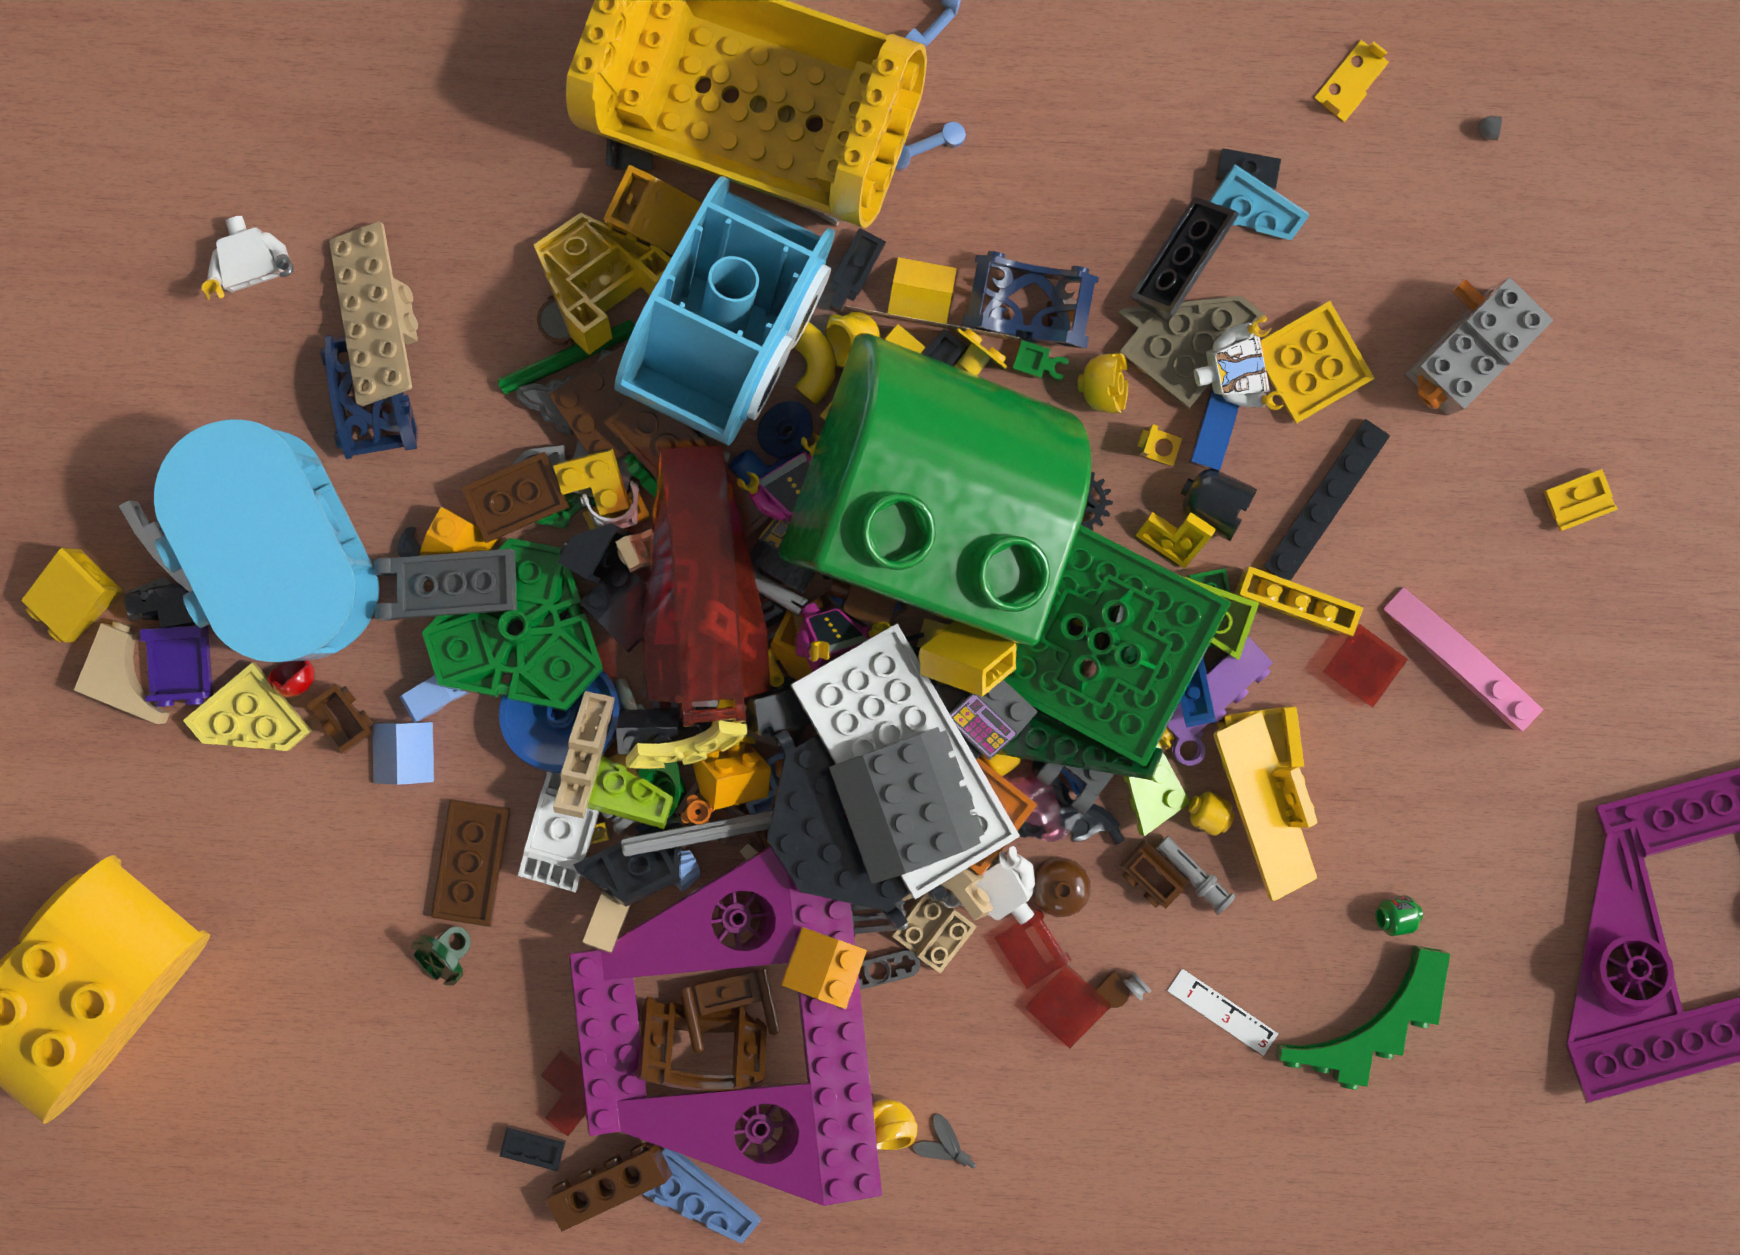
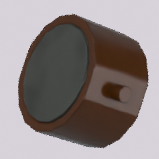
(552, 324)

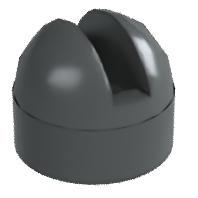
(1490, 127)

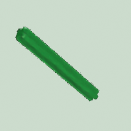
(560, 360)

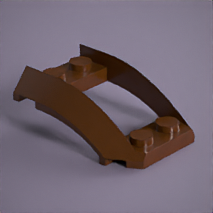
(657, 1042)

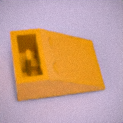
(651, 210)

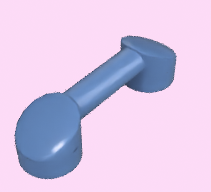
(938, 25)
(952, 136)

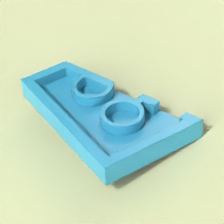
(1259, 205)

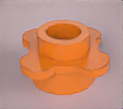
(695, 803)

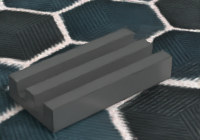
(874, 916)

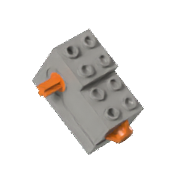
(1477, 345)

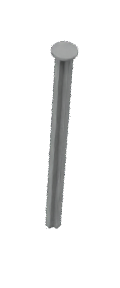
(697, 833)

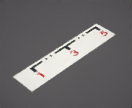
(1223, 1012)

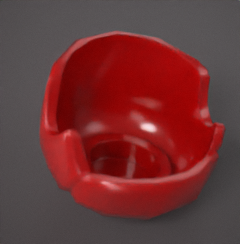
(292, 678)

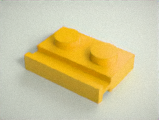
(1580, 500)

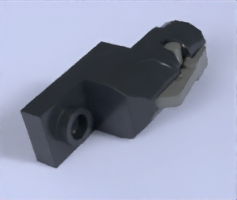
(158, 599)

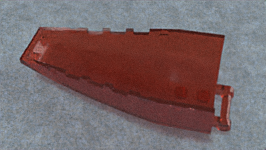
(701, 598)

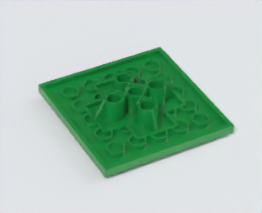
(1164, 620)

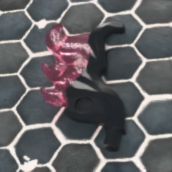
(1059, 816)

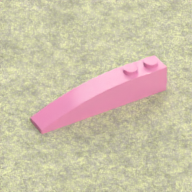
(1463, 660)

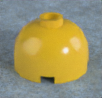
(1104, 383)

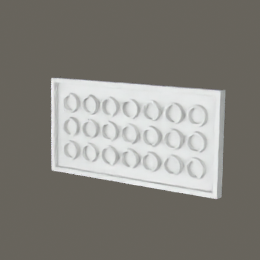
(880, 699)

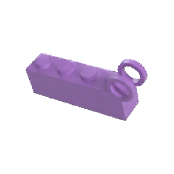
(1227, 683)

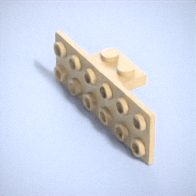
(374, 314)

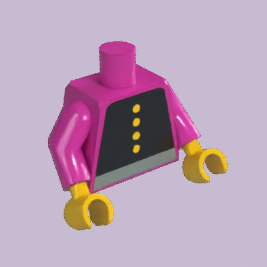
(779, 490)
(830, 635)

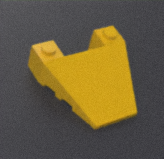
(593, 271)

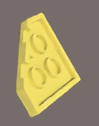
(248, 715)

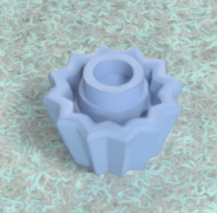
(689, 870)

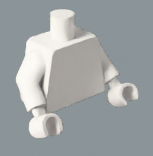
(1008, 885)

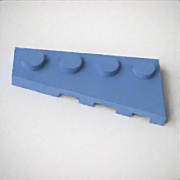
(703, 1199)

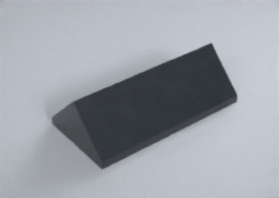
(1183, 257)

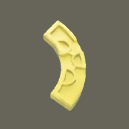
(690, 750)

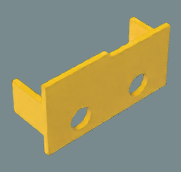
(1353, 80)

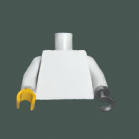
(245, 259)

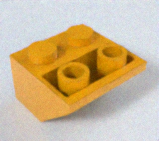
(733, 776)

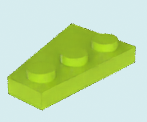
(627, 796)

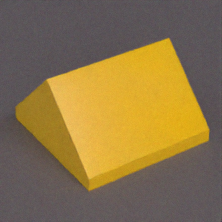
(922, 290)

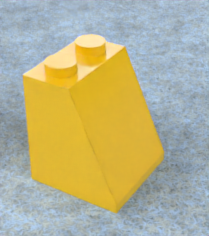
(70, 594)

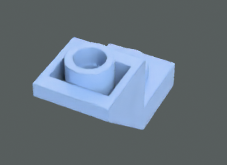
(428, 699)

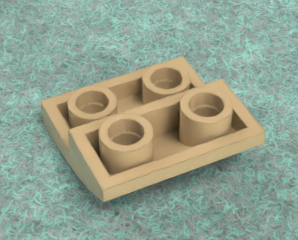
(934, 931)

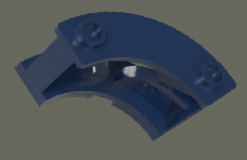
(1059, 331)
(400, 419)

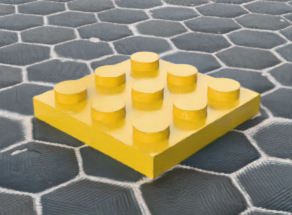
(1313, 362)

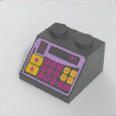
(992, 719)

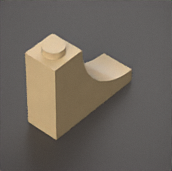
(111, 674)

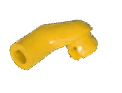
(776, 675)

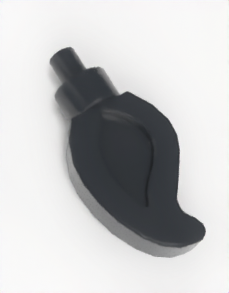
(408, 545)

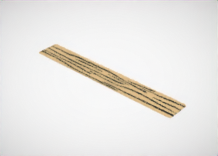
(930, 322)

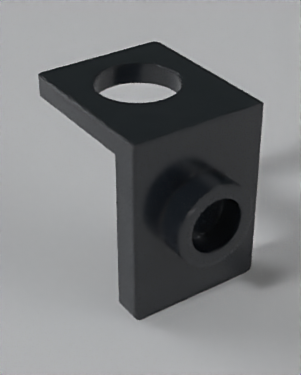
(621, 156)

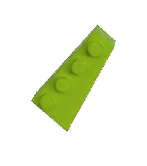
(1236, 623)

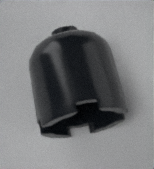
(1217, 500)

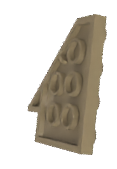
(1176, 348)

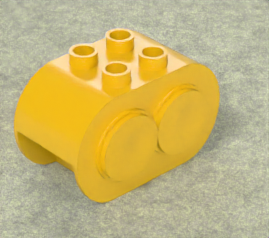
(85, 983)

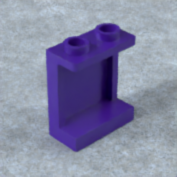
(178, 664)

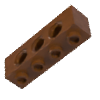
(570, 1210)

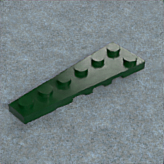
(1057, 743)

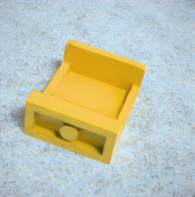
(1283, 731)

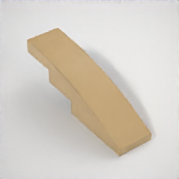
(584, 754)
(605, 923)

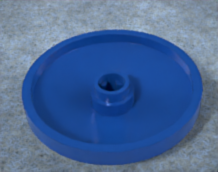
(542, 733)

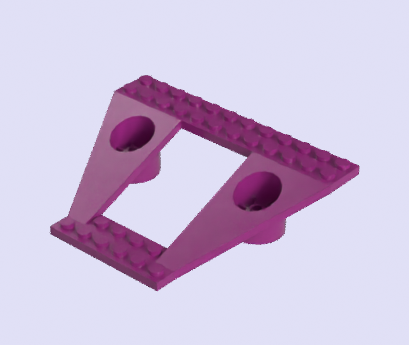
(1644, 1042)
(827, 1122)

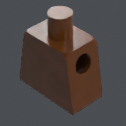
(861, 604)

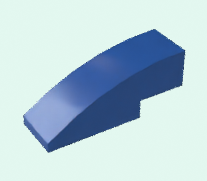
(1214, 432)

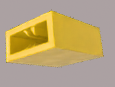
(967, 658)

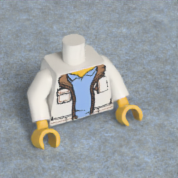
(1238, 367)

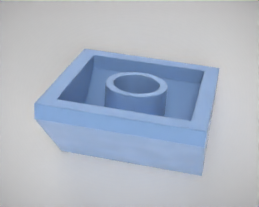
(403, 753)

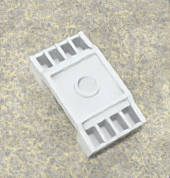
(556, 841)

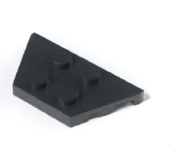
(637, 875)

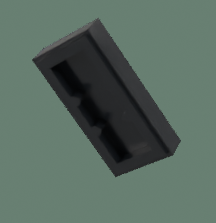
(1261, 167)
(532, 1148)

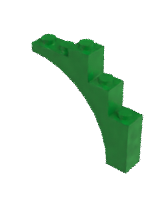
(1351, 1055)

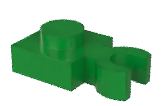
(1034, 359)
(638, 470)

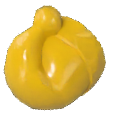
(843, 330)
(893, 1125)

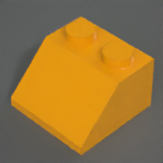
(823, 967)

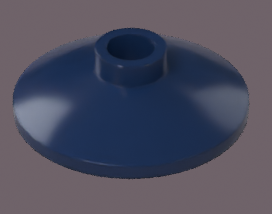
(776, 425)

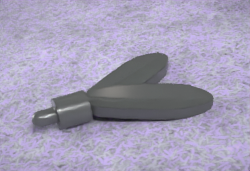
(948, 1149)

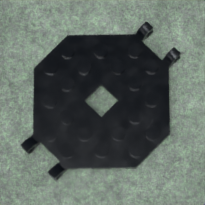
(817, 841)

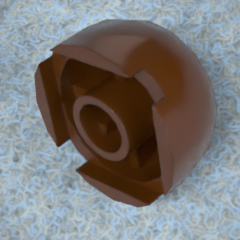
(1061, 887)

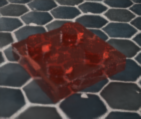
(1365, 665)
(1068, 1006)

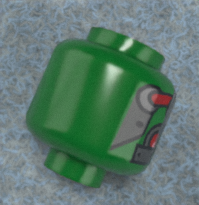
(1398, 915)

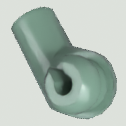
(626, 696)

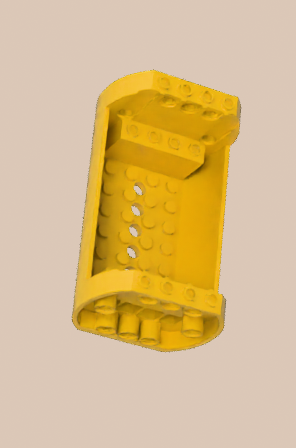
(641, 73)

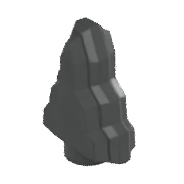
(537, 397)

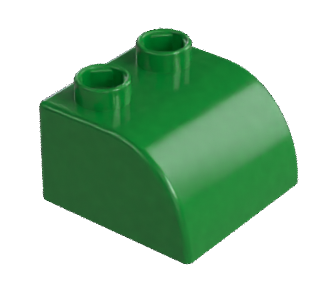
(942, 492)

